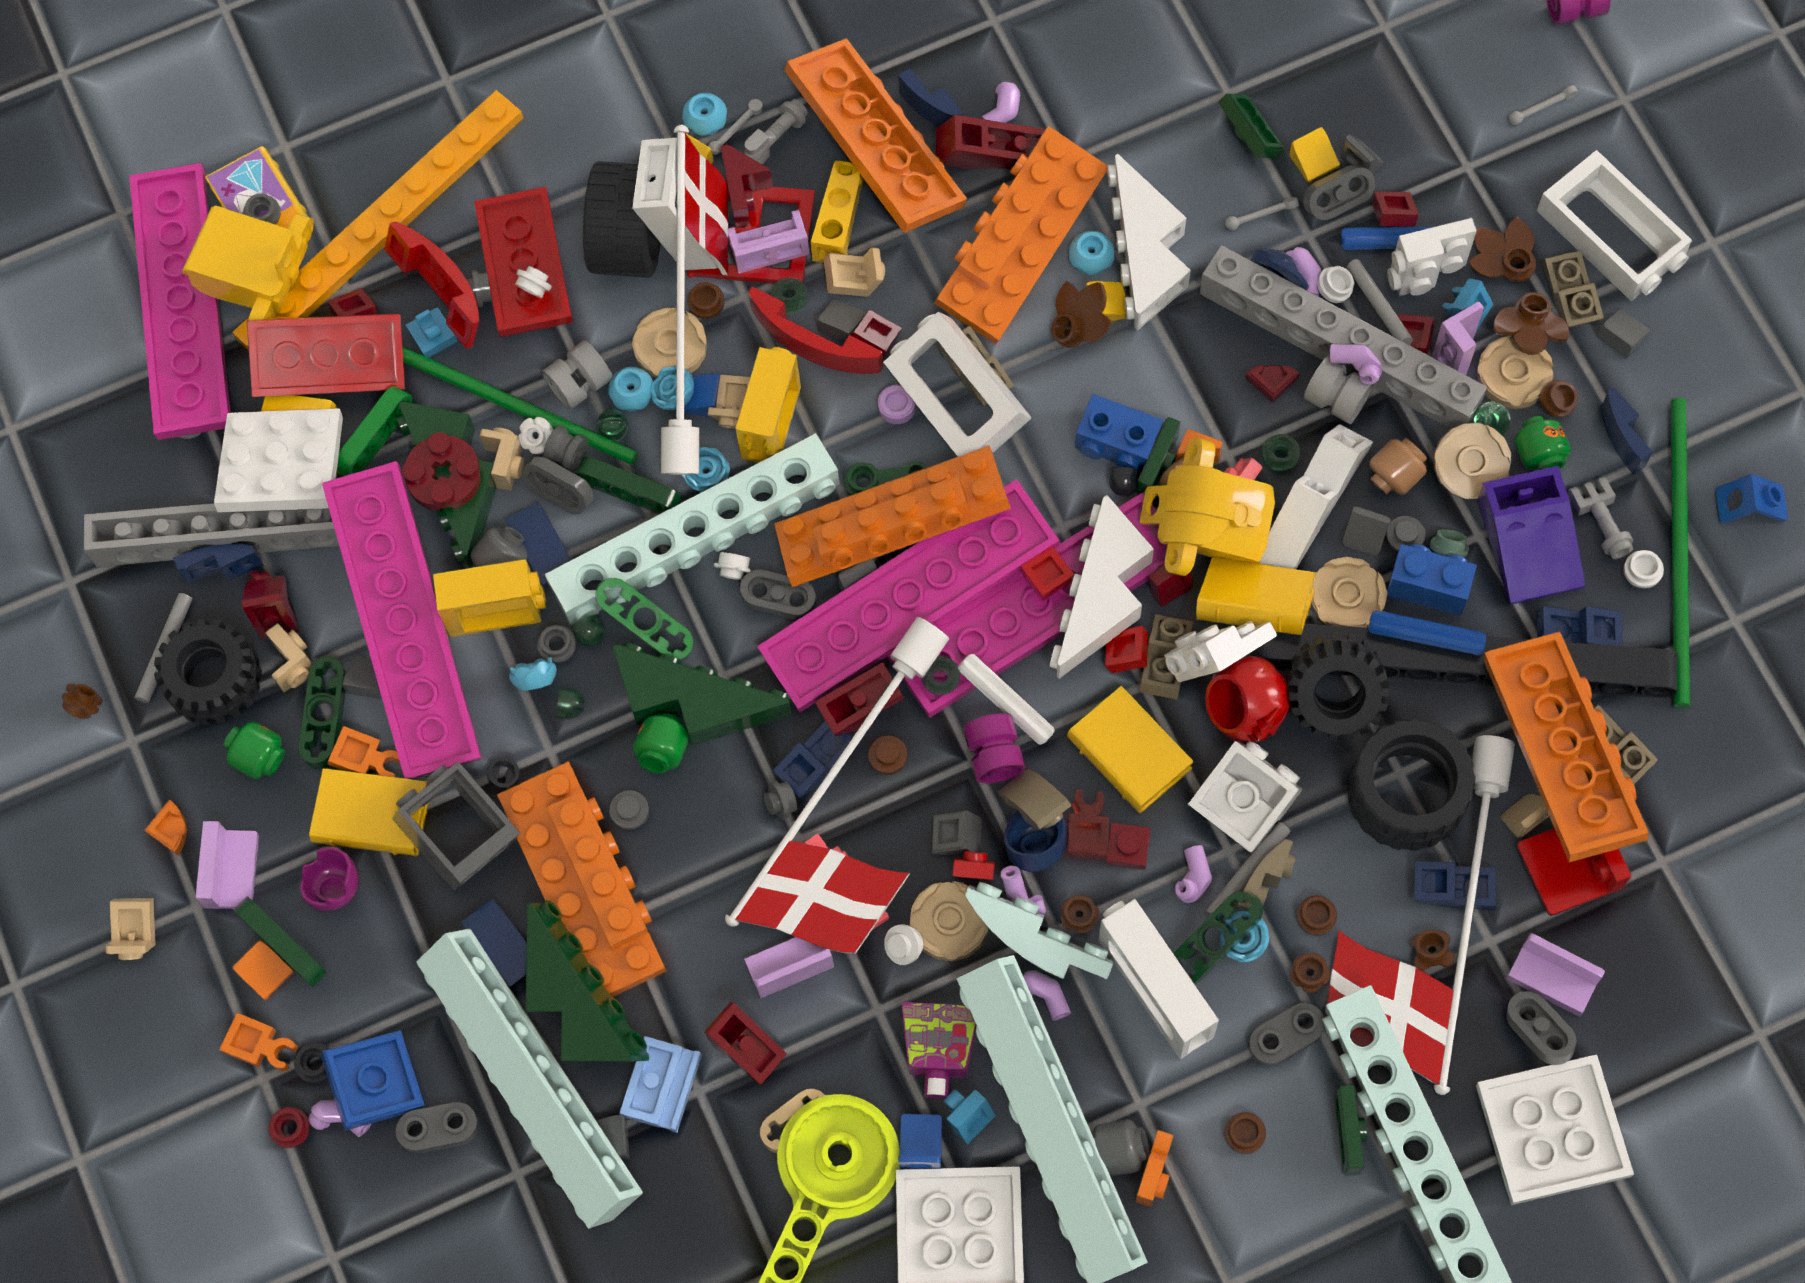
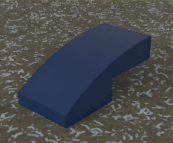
(933, 107)
(1619, 424)
(541, 540)
(231, 559)
(1582, 626)
(812, 761)
(1448, 885)
(499, 940)

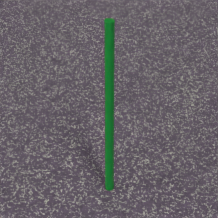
(515, 404)
(1680, 550)

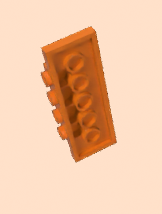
(875, 135)
(1020, 234)
(891, 516)
(1566, 747)
(581, 876)

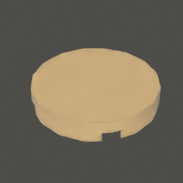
(657, 341)
(1512, 375)
(1469, 458)
(1347, 593)
(947, 922)

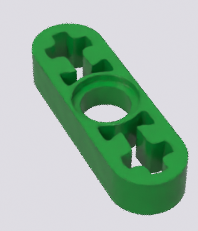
(372, 433)
(626, 593)

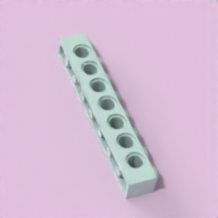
(704, 511)
(1364, 1011)

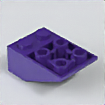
(1532, 534)

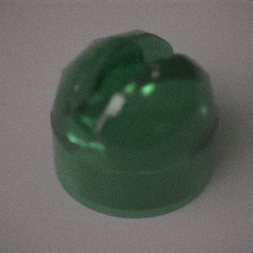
(612, 429)
(589, 630)
(566, 701)

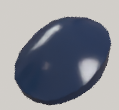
(1280, 264)
(1032, 847)

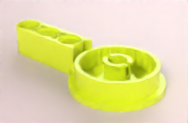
(829, 1191)

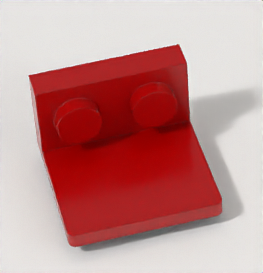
(1567, 883)

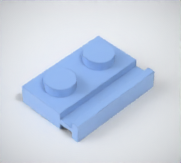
(661, 1085)

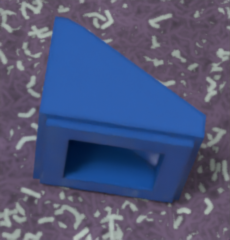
(704, 394)

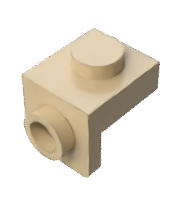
(854, 274)
(729, 400)
(508, 460)
(297, 667)
(131, 927)

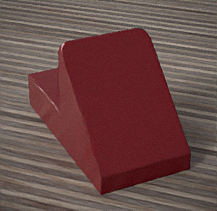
(743, 177)
(267, 604)
(851, 703)
(744, 1043)

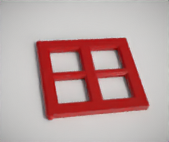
(805, 201)

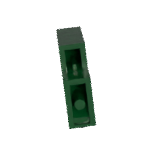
(470, 519)
(708, 702)
(566, 983)

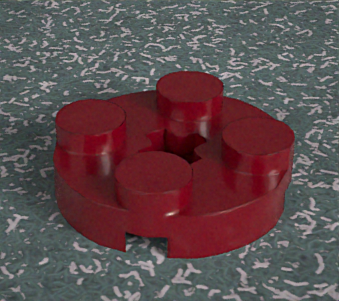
(437, 452)

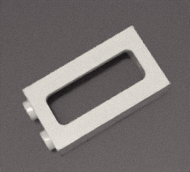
(656, 200)
(1632, 208)
(1007, 411)
(1157, 978)

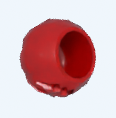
(1248, 699)

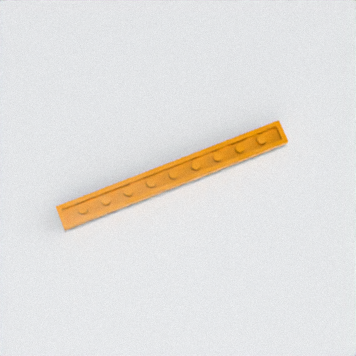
(399, 203)

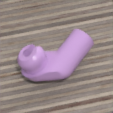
(1007, 103)
(1308, 267)
(1361, 358)
(1198, 877)
(1015, 887)
(1050, 991)
(326, 1112)

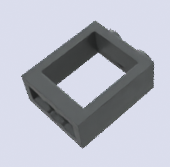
(504, 831)

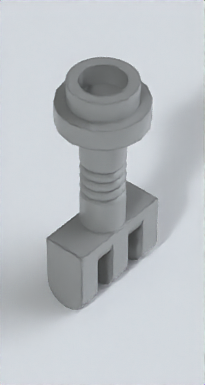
(759, 143)
(1616, 543)

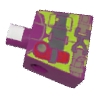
(938, 1043)

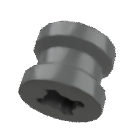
(565, 448)

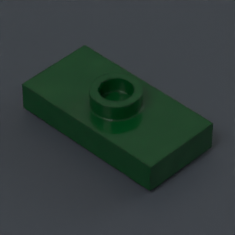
(1251, 126)
(1161, 455)
(1351, 1130)

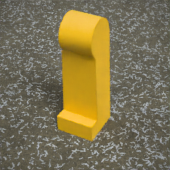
(837, 212)

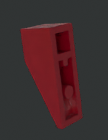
(983, 143)

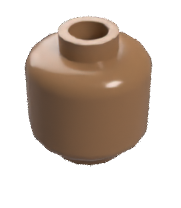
(1397, 466)

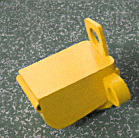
(248, 260)
(1209, 512)

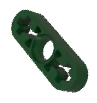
(627, 486)
(315, 684)
(1228, 910)
(280, 941)

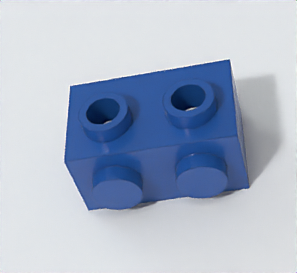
(1117, 433)
(1431, 579)

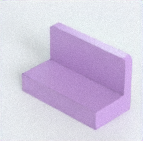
(1455, 339)
(226, 866)
(787, 965)
(1555, 974)

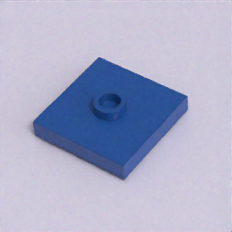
(372, 1080)

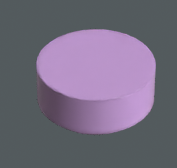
(896, 405)

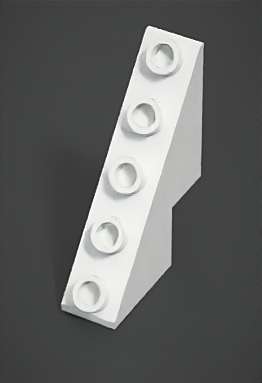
(1146, 234)
(1314, 497)
(1102, 601)

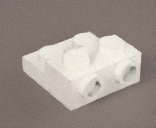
(1426, 253)
(1215, 649)
(1246, 794)

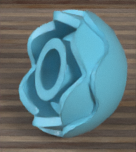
(704, 123)
(1091, 262)
(664, 388)
(630, 399)
(717, 464)
(533, 675)
(1254, 945)

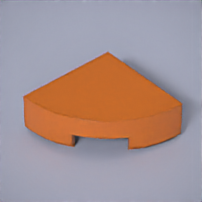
(169, 828)

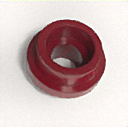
(278, 1122)

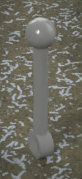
(754, 108)
(1517, 117)
(1233, 222)

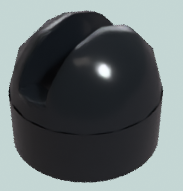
(1123, 480)
(511, 776)

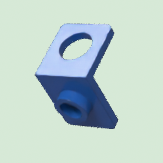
(1758, 496)
(920, 1141)

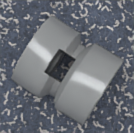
(586, 365)
(1337, 389)

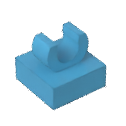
(1467, 296)
(431, 332)
(968, 1115)

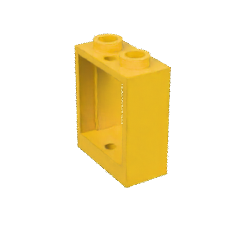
(768, 404)
(489, 597)

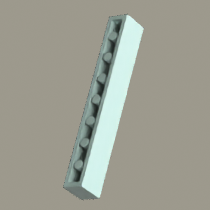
(529, 1078)
(1051, 1121)

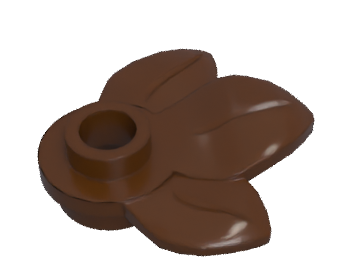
(1501, 249)
(1080, 315)
(1531, 324)

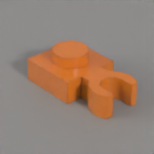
(359, 753)
(253, 1041)
(1153, 1180)

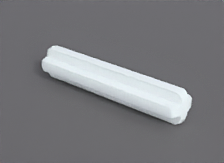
(1006, 699)

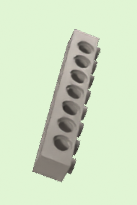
(1317, 324)
(172, 531)

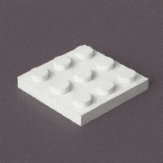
(277, 460)
(1554, 1129)
(959, 1225)

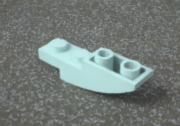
(1019, 927)

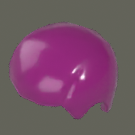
(329, 880)

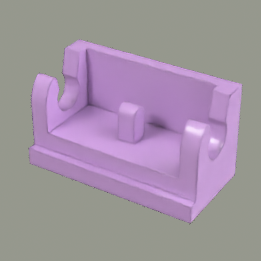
(769, 244)

